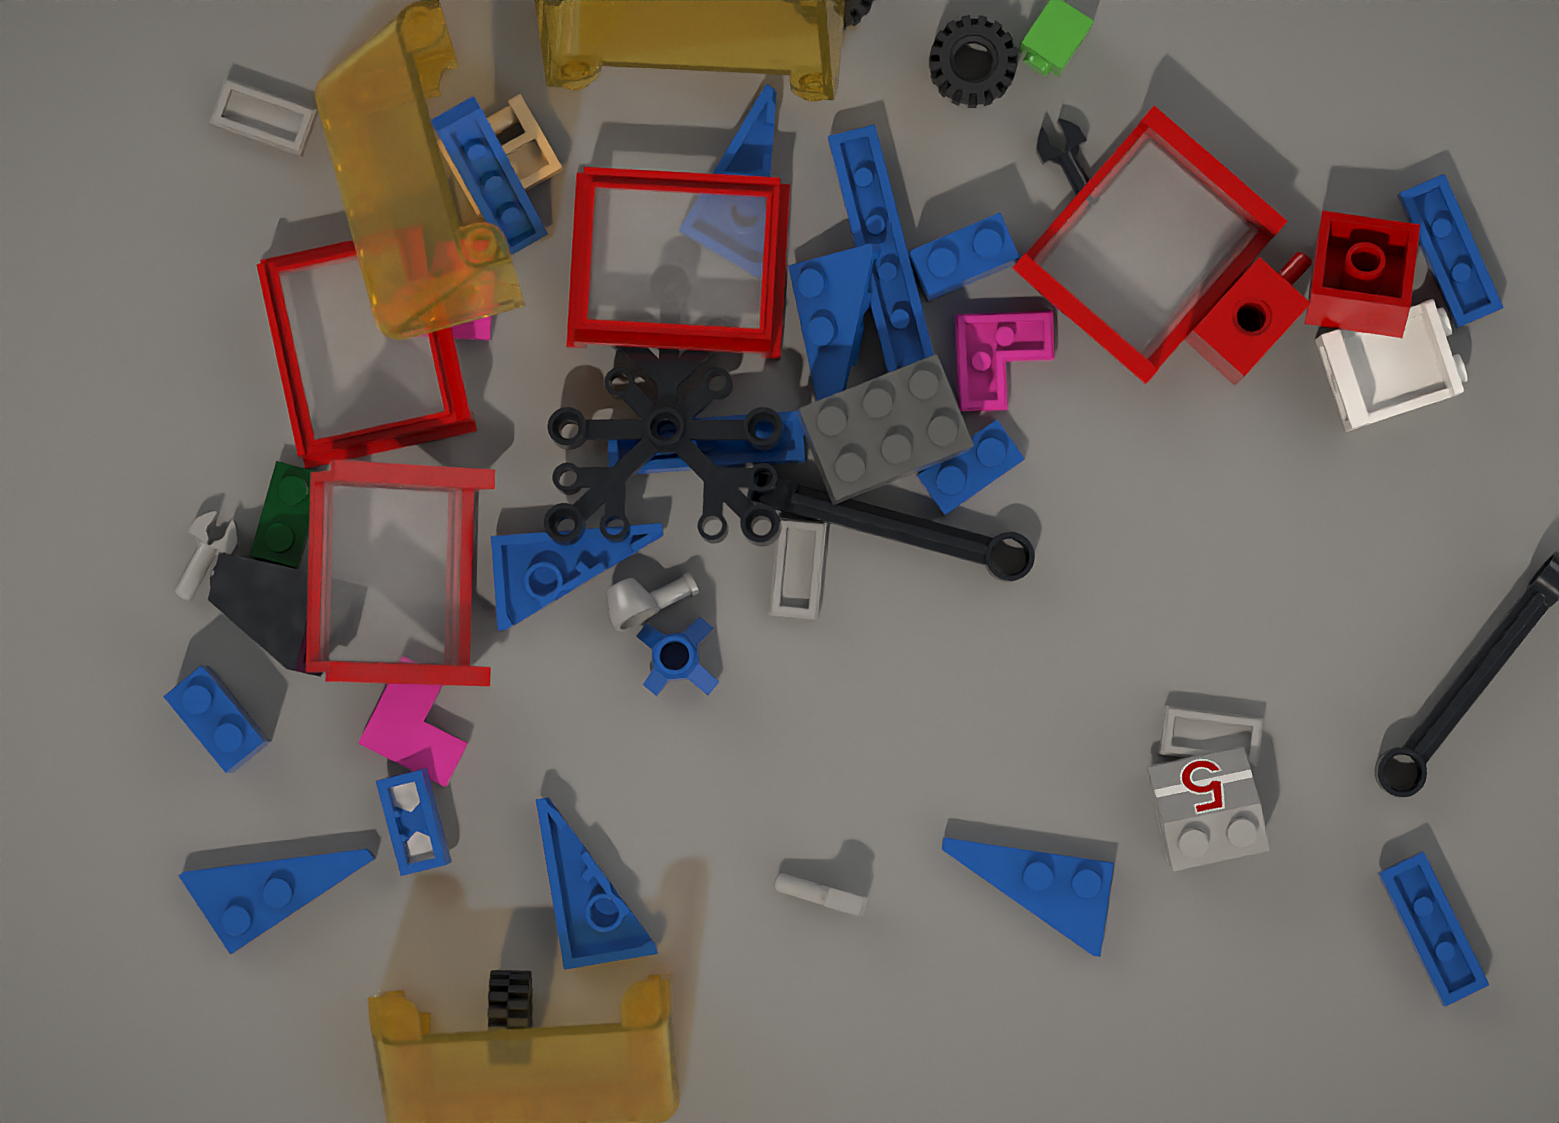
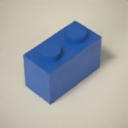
(963, 257)
(217, 719)

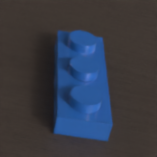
(1450, 251)
(1433, 928)

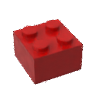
(1362, 274)

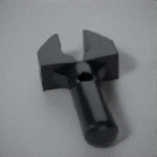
(1068, 161)

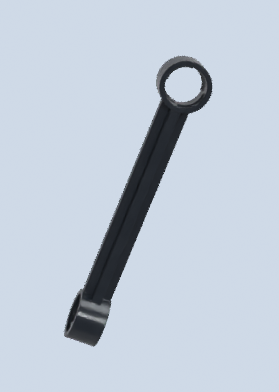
(890, 524)
(1538, 597)

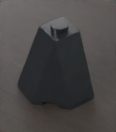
(265, 604)

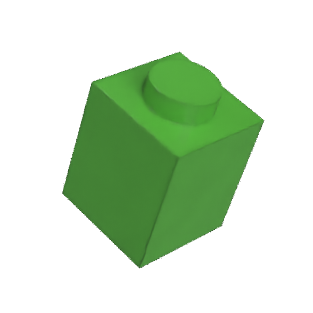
(1055, 38)

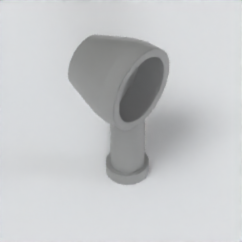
(633, 605)

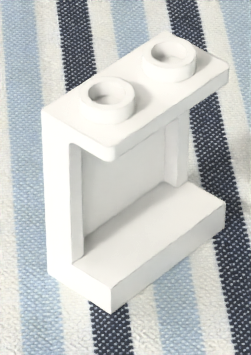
(1391, 375)

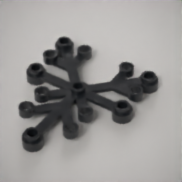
(609, 483)

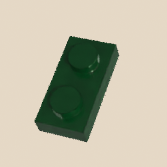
(284, 517)

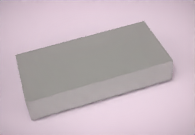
(263, 117)
(798, 569)
(1201, 732)

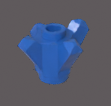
(677, 657)

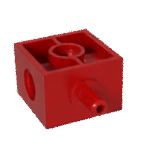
(1268, 299)

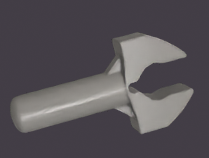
(205, 552)
(821, 894)

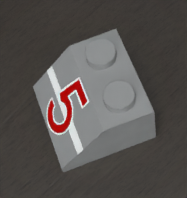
(1208, 808)

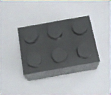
(884, 429)

